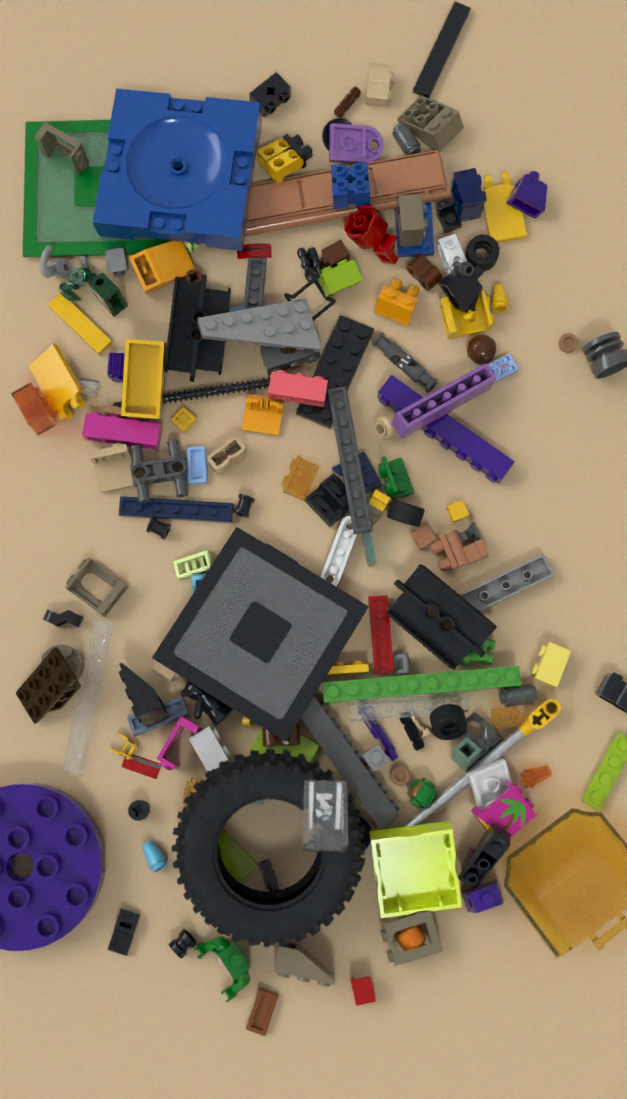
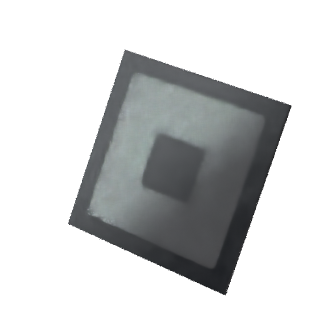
(260, 633)

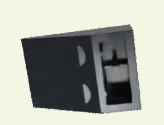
(147, 703)

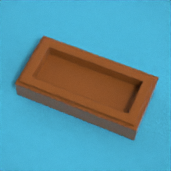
(262, 1011)

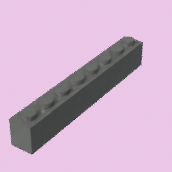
(349, 763)

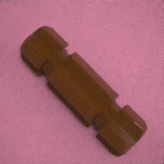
(347, 102)

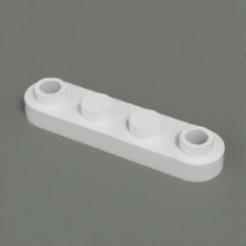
(339, 552)

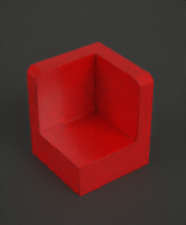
(385, 250)
(363, 990)

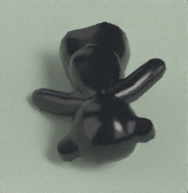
(210, 705)

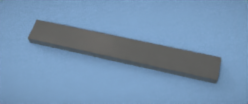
(349, 460)

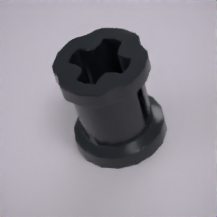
(243, 505)
(158, 528)

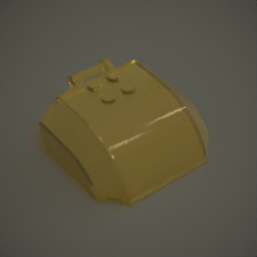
(571, 881)

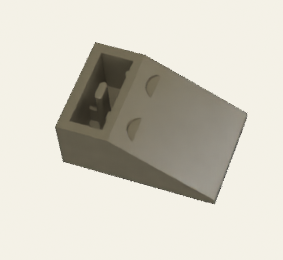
(432, 122)
(298, 962)

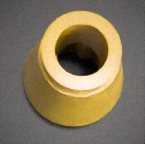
(499, 299)

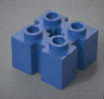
(350, 185)

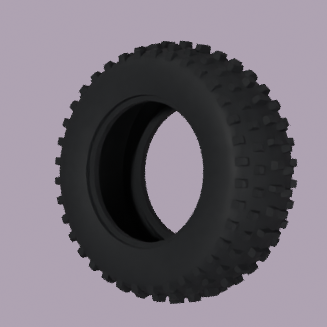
(243, 910)

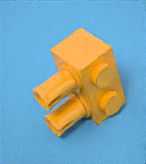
(396, 304)

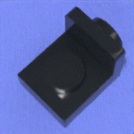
(448, 217)

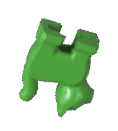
(473, 657)

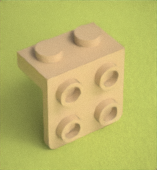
(112, 467)

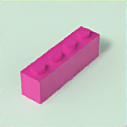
(120, 430)

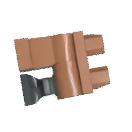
(454, 550)

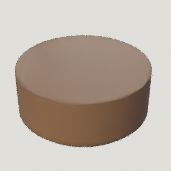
(568, 343)
(400, 775)

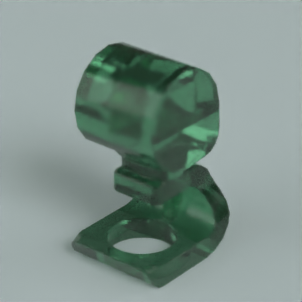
(78, 276)

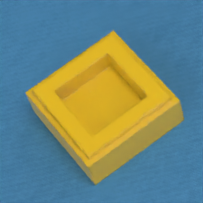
(183, 419)

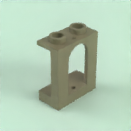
(48, 143)
(75, 587)
(400, 957)

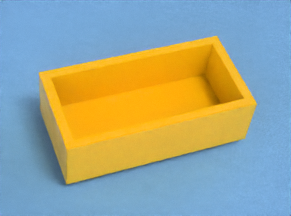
(143, 379)

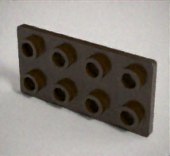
(48, 686)

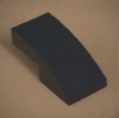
(124, 932)

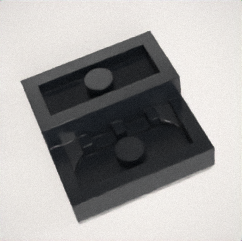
(329, 500)

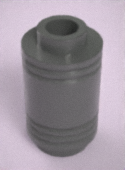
(406, 139)
(518, 695)

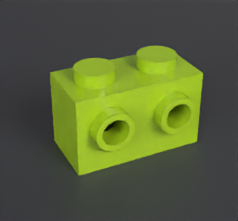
(339, 278)

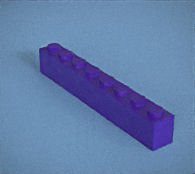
(450, 433)

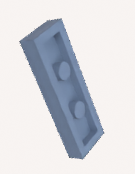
(175, 709)

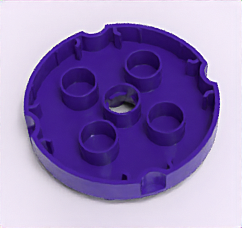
(66, 865)

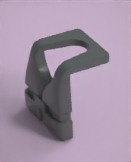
(489, 738)

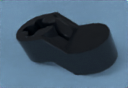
(63, 618)

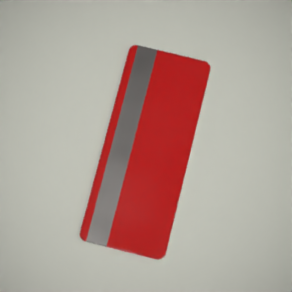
(142, 766)

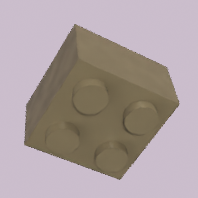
(411, 220)

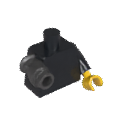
(463, 288)

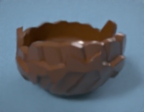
(481, 349)

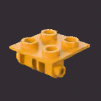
(263, 415)

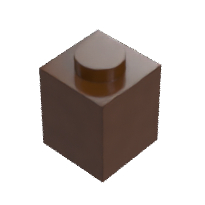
(334, 253)

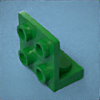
(396, 478)

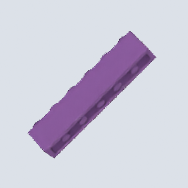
(443, 400)

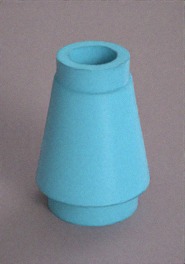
(155, 858)

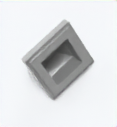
(401, 664)

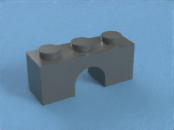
(276, 360)

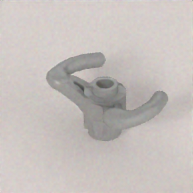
(59, 267)

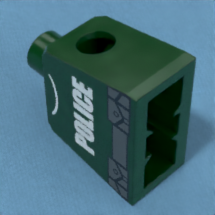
(103, 289)

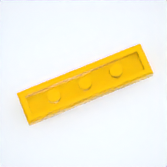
(80, 324)

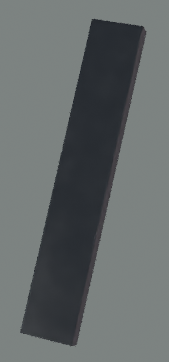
(441, 50)

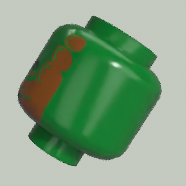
(421, 793)

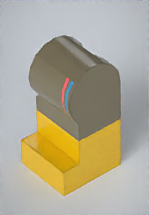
(377, 505)

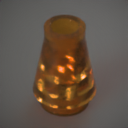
(534, 776)

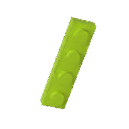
(606, 773)

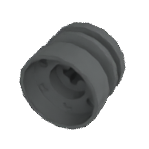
(606, 354)

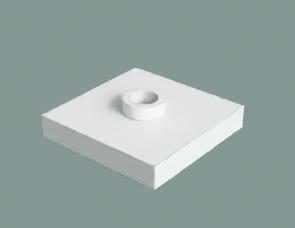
(488, 782)

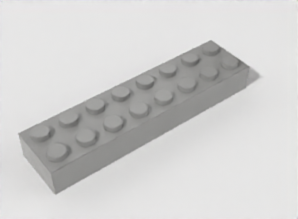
(509, 583)

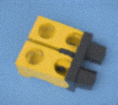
(283, 157)

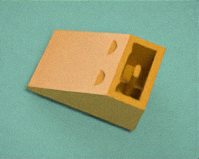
(161, 264)

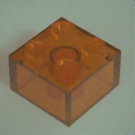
(35, 408)

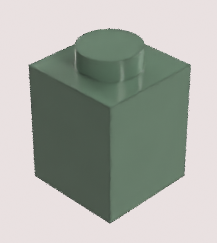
(466, 754)

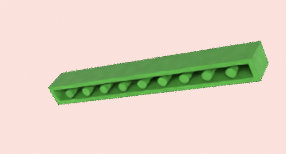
(421, 684)

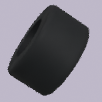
(482, 242)
(405, 513)
(448, 722)

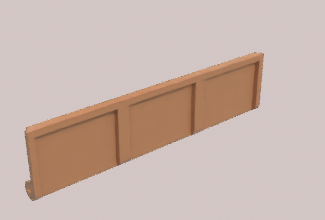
(309, 196)

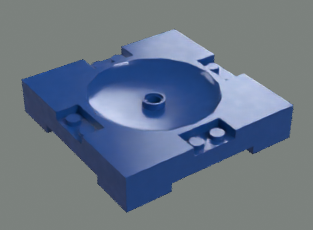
(153, 139)

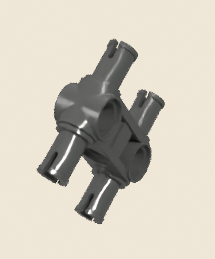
(158, 471)

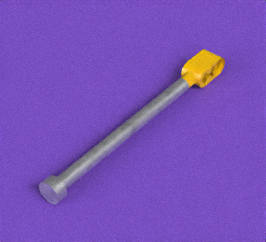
(494, 755)

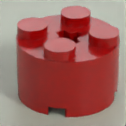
(366, 227)

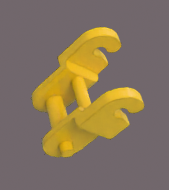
(127, 740)

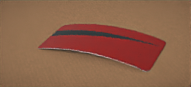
(255, 251)

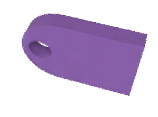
(352, 143)

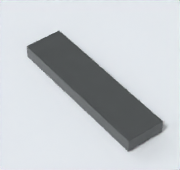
(255, 283)

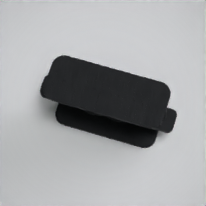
(183, 351)
(469, 625)

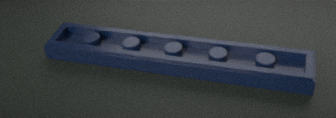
(177, 509)

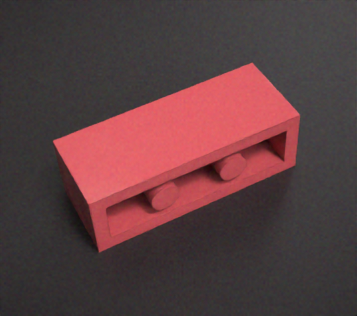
(298, 388)

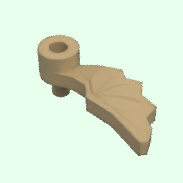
(427, 732)

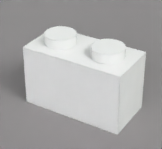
(209, 748)

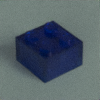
(468, 194)

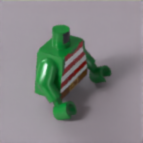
(231, 962)

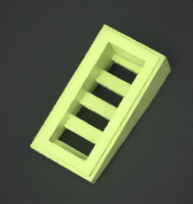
(193, 558)

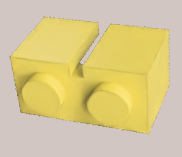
(551, 664)

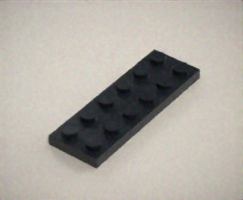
(338, 364)

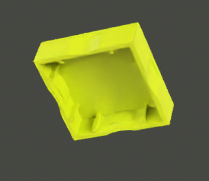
(415, 869)

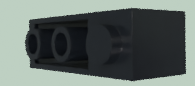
(485, 856)

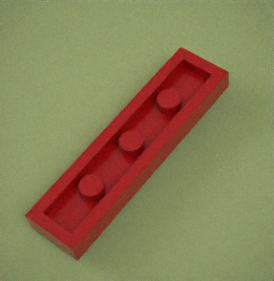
(380, 635)

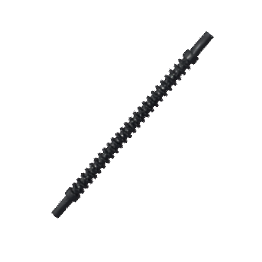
(212, 391)

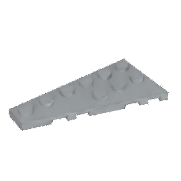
(269, 325)

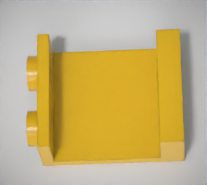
(457, 326)

